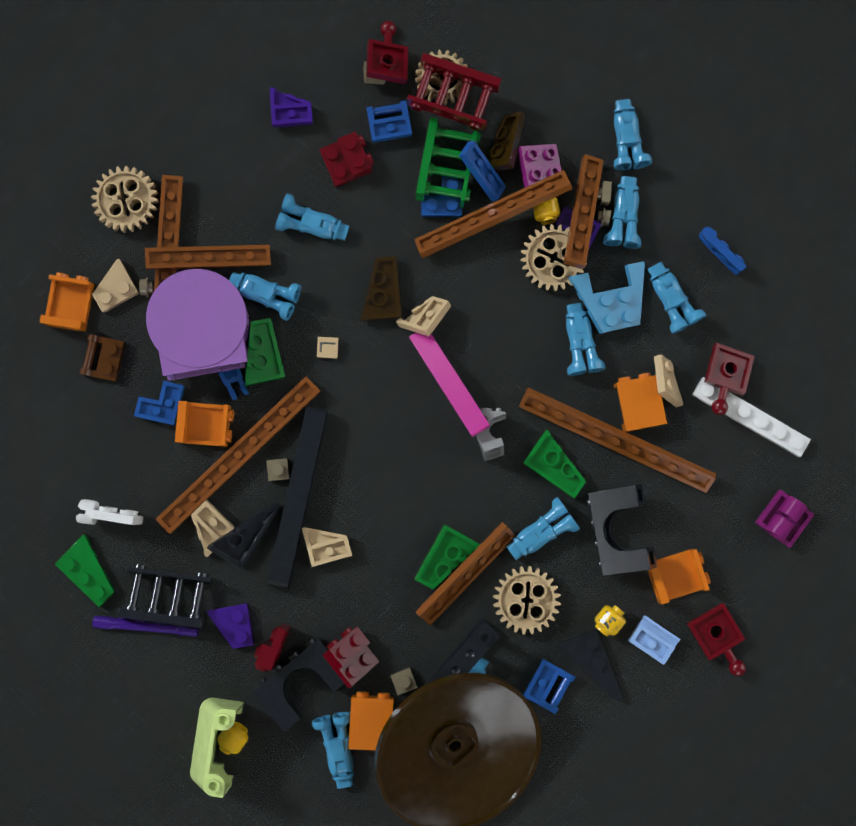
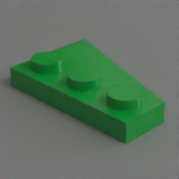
(85, 571)

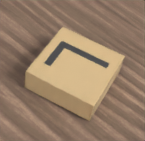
(327, 347)

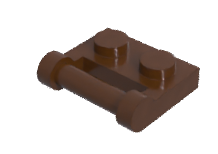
(109, 358)

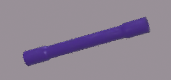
(105, 622)

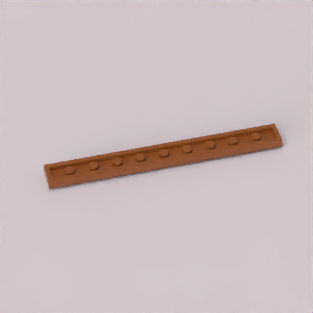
(617, 440)
(238, 455)

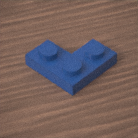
(443, 205)
(163, 410)

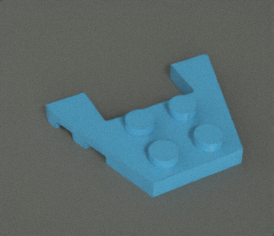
(616, 307)

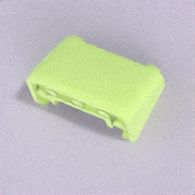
(213, 716)

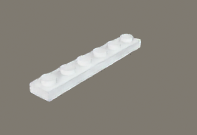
(755, 419)

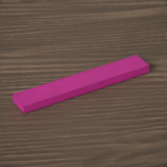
(450, 383)

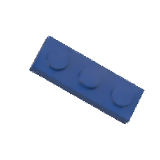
(482, 170)

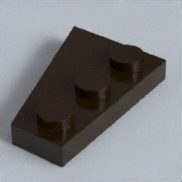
(507, 137)
(383, 292)

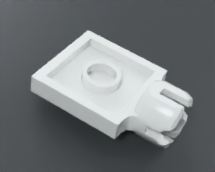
(95, 511)

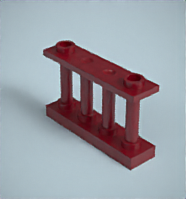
(450, 72)

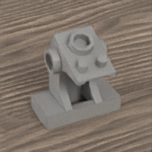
(489, 445)

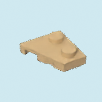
(115, 288)
(425, 316)
(666, 381)
(210, 524)
(325, 546)

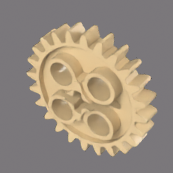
(142, 194)
(545, 274)
(545, 601)

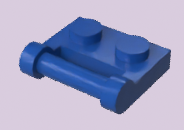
(390, 127)
(543, 682)

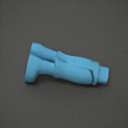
(628, 136)
(625, 213)
(312, 222)
(264, 292)
(672, 297)
(581, 339)
(541, 531)
(338, 755)

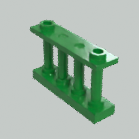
(428, 169)

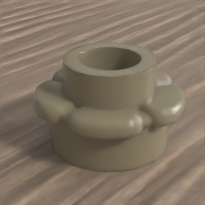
(604, 217)
(146, 287)

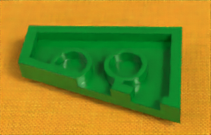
(262, 354)
(553, 465)
(444, 556)

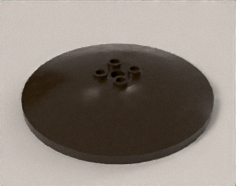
(466, 783)

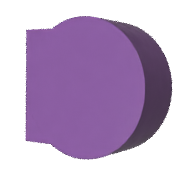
(198, 324)

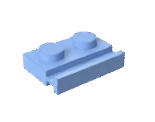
(654, 640)

